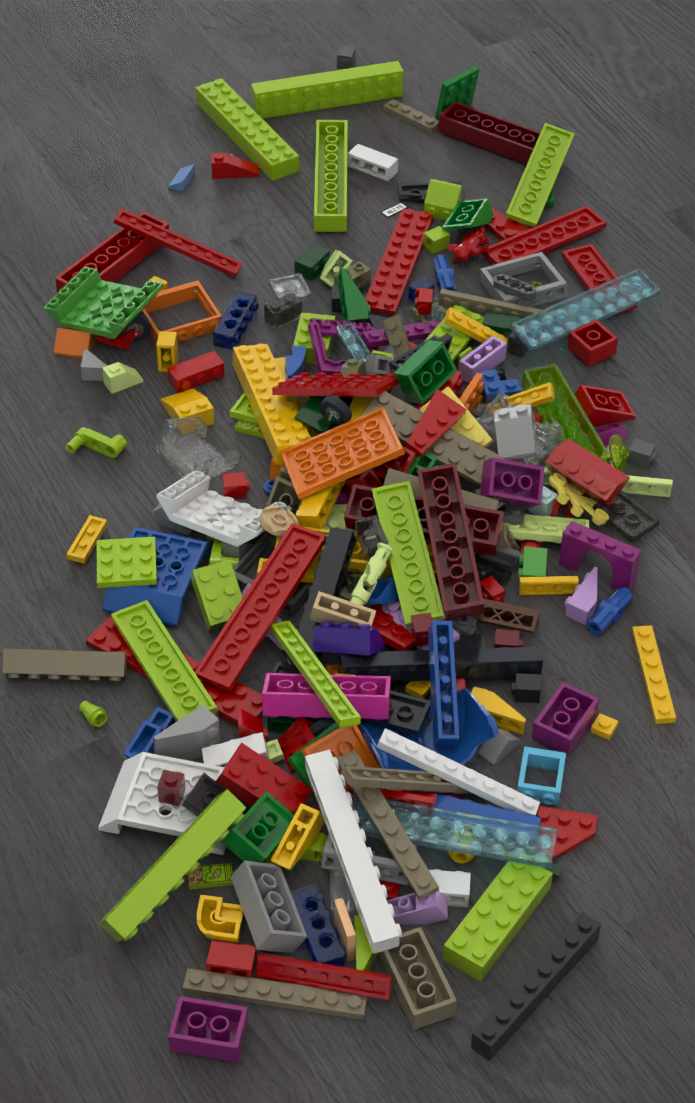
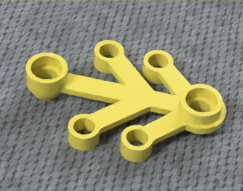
(558, 482)

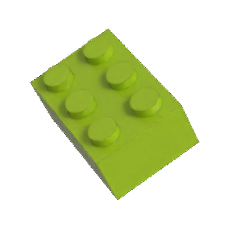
(303, 337)
(216, 593)

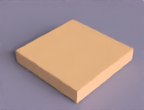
(345, 928)

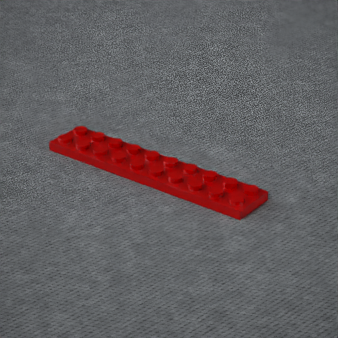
(398, 261)
(260, 607)
(109, 639)

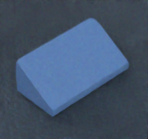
(182, 178)

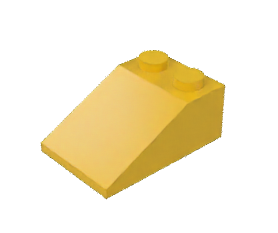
(188, 405)

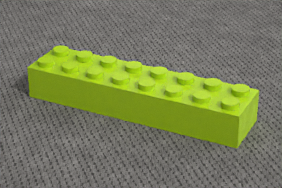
(174, 863)

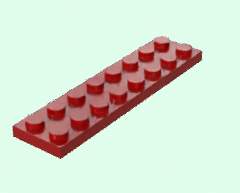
(547, 236)

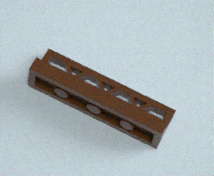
(510, 612)

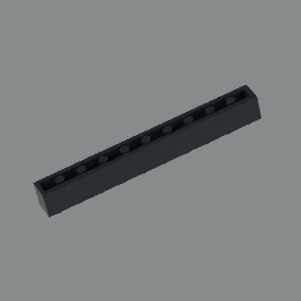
(469, 663)

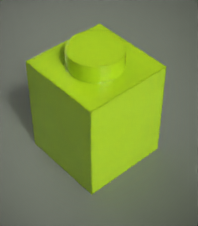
(436, 240)

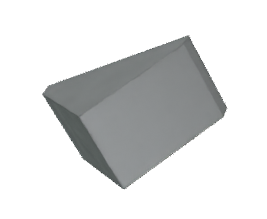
(91, 367)
(236, 552)
(498, 747)

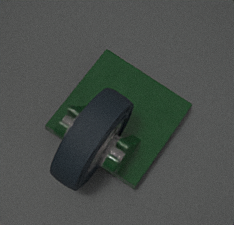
(324, 413)

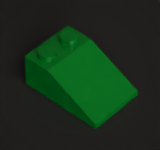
(469, 214)
(353, 303)
(259, 830)

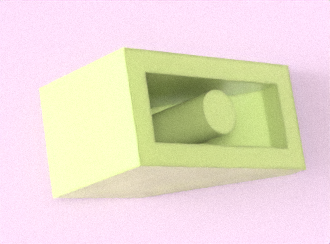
(334, 265)
(120, 376)

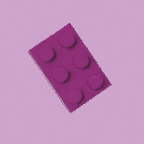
(512, 482)
(565, 718)
(208, 1029)

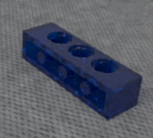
(235, 320)
(308, 899)

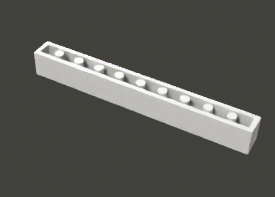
(352, 852)

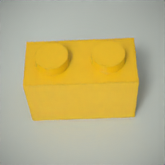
(167, 350)

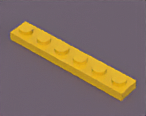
(653, 675)

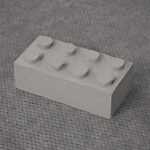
(268, 907)

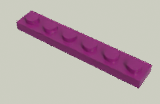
(414, 332)

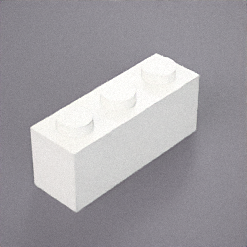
(372, 162)
(221, 753)

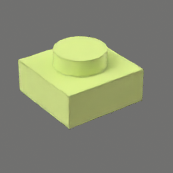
(274, 751)

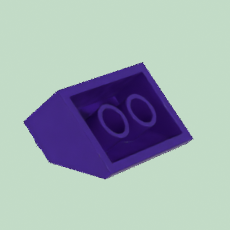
(347, 638)

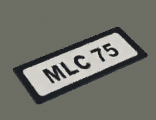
(394, 209)

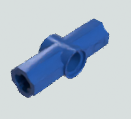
(443, 273)
(610, 611)

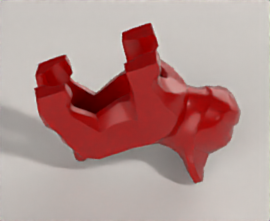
(470, 245)

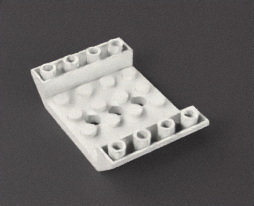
(209, 513)
(136, 800)

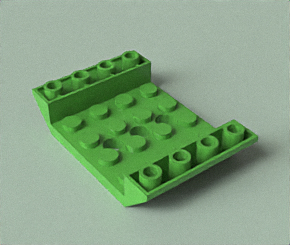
(99, 305)

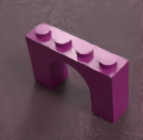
(621, 556)

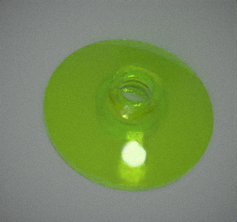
(618, 451)

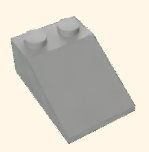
(515, 432)
(189, 735)

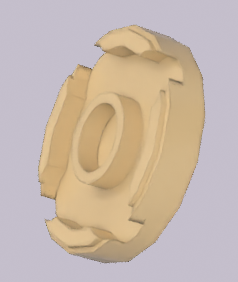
(276, 520)

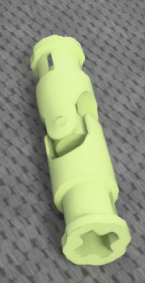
(372, 571)

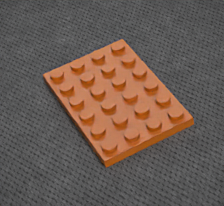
(342, 453)

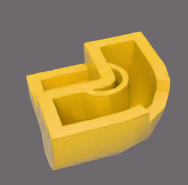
(219, 920)

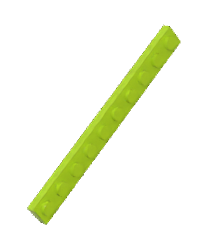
(316, 675)

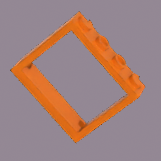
(180, 295)

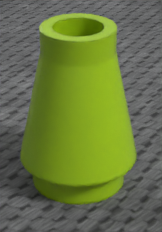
(95, 715)

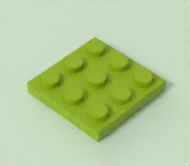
(126, 562)

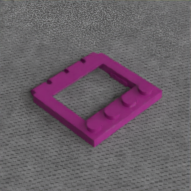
(317, 328)

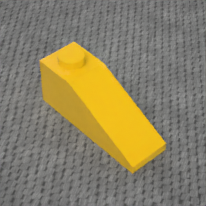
(504, 714)
(298, 836)

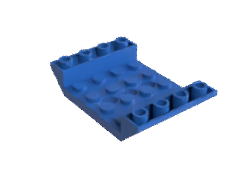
(172, 584)

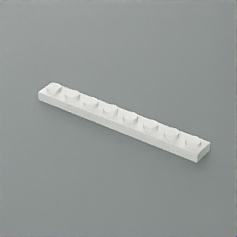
(456, 773)

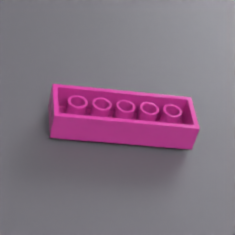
(294, 697)

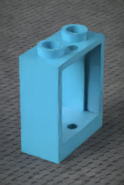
(543, 760)

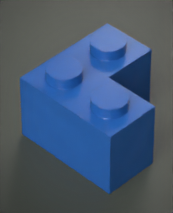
(494, 386)

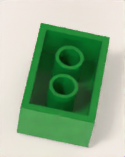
(425, 371)

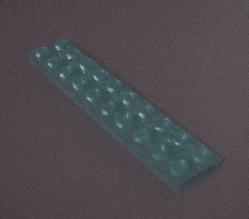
(583, 308)
(468, 833)

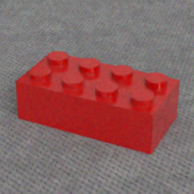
(251, 775)

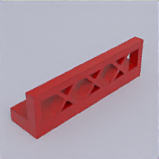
(411, 797)

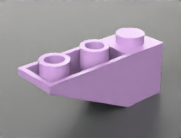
(583, 602)
(411, 910)

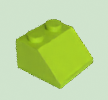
(442, 198)

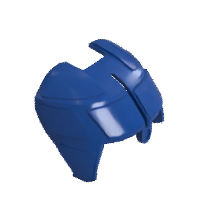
(475, 728)

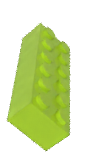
(496, 918)

